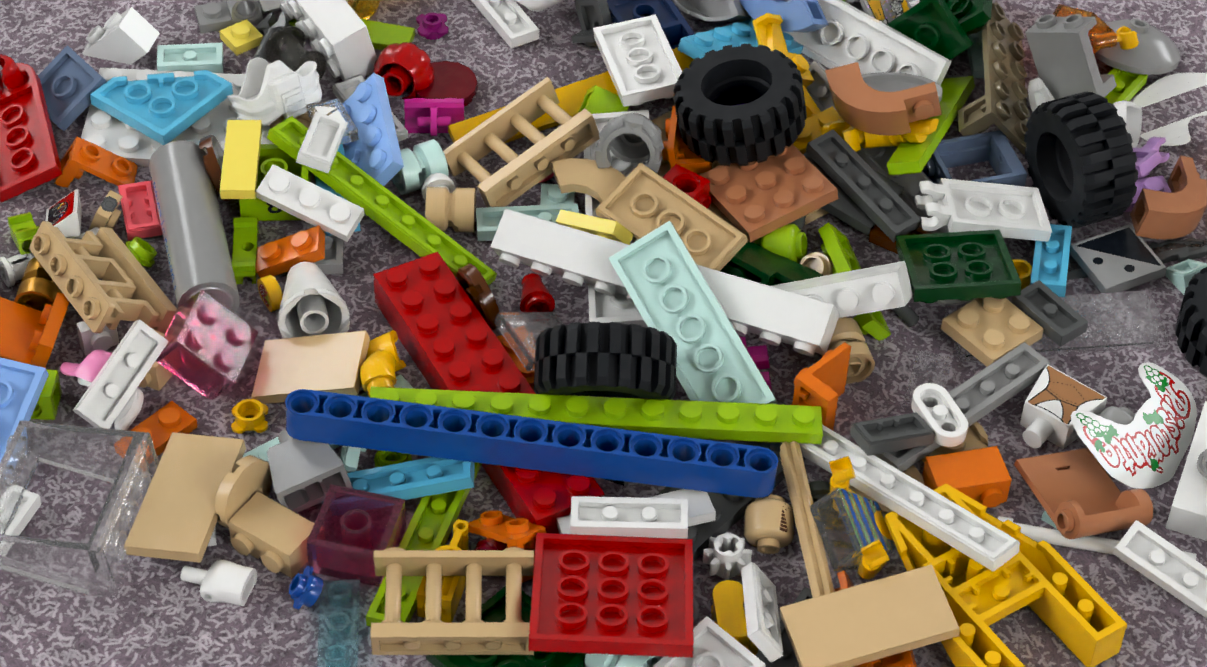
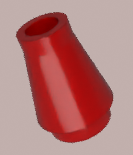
(535, 295)

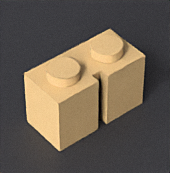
(271, 533)

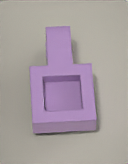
(1149, 156)

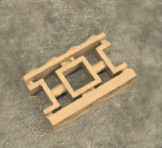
(125, 286)

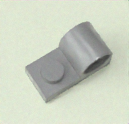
(220, 15)

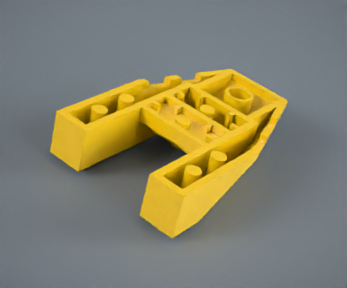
(1031, 578)

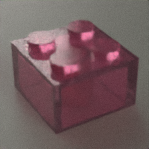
(206, 345)
(349, 531)

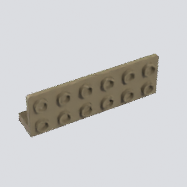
(1003, 80)

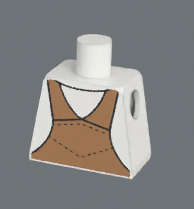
(1050, 408)

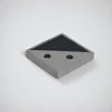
(1117, 260)

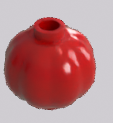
(403, 65)

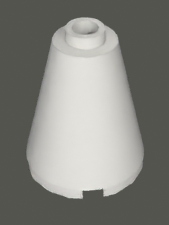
(311, 304)

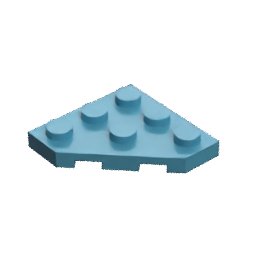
(162, 103)

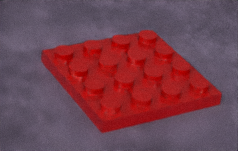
(612, 595)

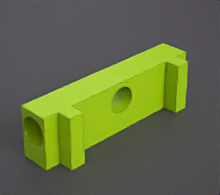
(22, 231)
(245, 238)

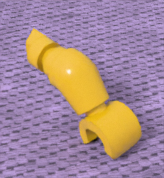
(855, 137)
(381, 362)

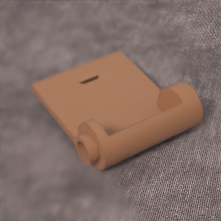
(1082, 494)

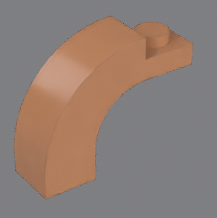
(877, 110)
(1174, 212)

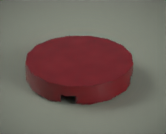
(451, 81)

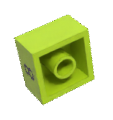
(270, 155)

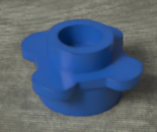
(305, 588)

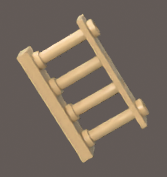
(532, 165)
(452, 638)

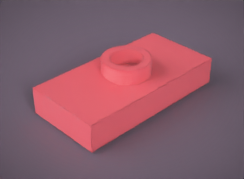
(140, 210)

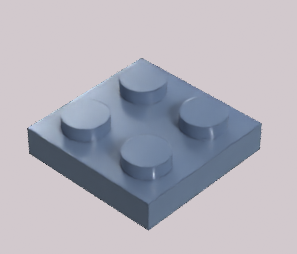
(68, 87)

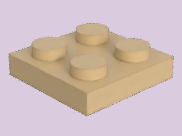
(991, 328)

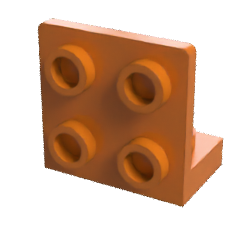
(30, 333)
(824, 383)

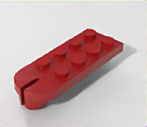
(26, 132)

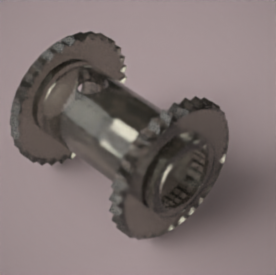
(294, 54)

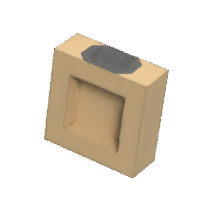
(107, 213)

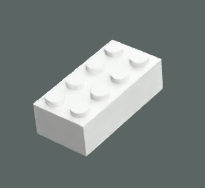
(335, 34)

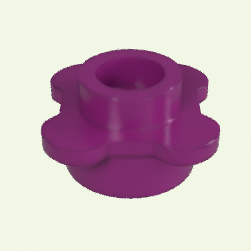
(432, 25)

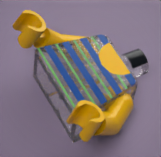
(852, 525)

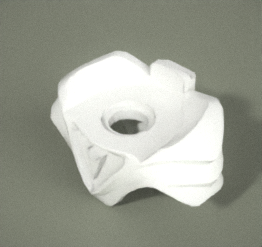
(276, 91)

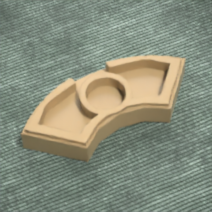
(585, 177)

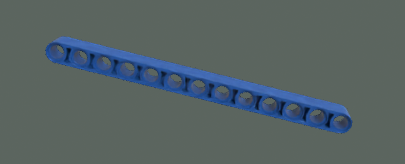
(531, 443)

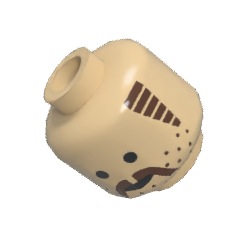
(769, 524)

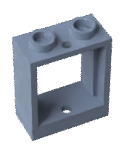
(977, 148)

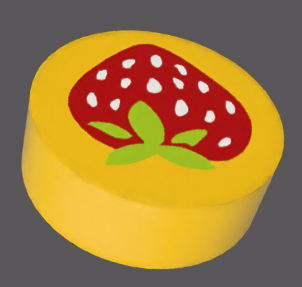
(270, 292)

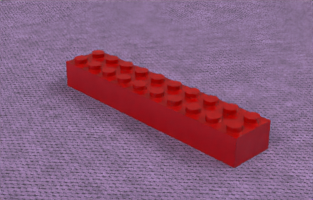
(463, 354)

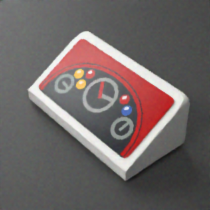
(67, 215)

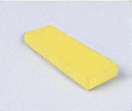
(241, 159)

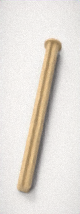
(808, 533)

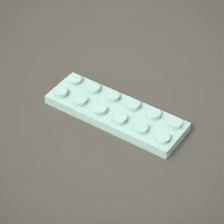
(679, 301)

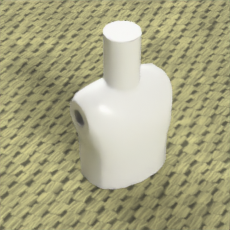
(222, 581)

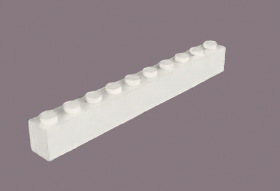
(584, 258)

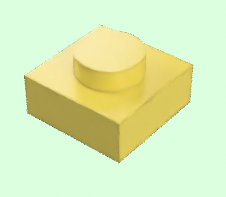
(241, 37)

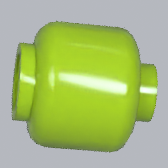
(786, 241)

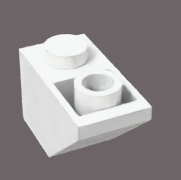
(122, 38)

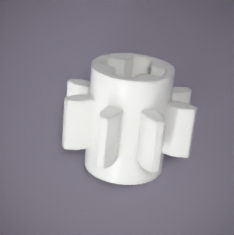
(726, 555)

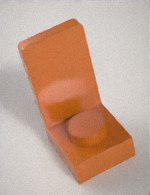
(97, 161)
(508, 530)

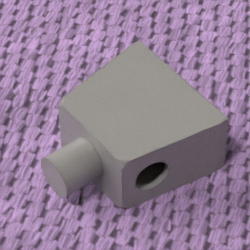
(304, 472)

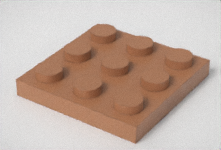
(769, 192)

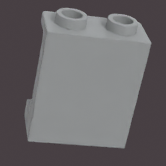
(1066, 56)

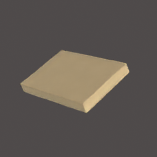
(311, 363)

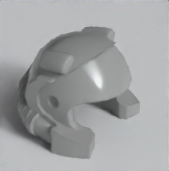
(631, 139)

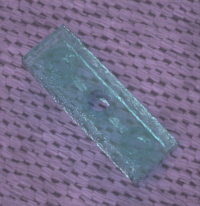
(339, 624)

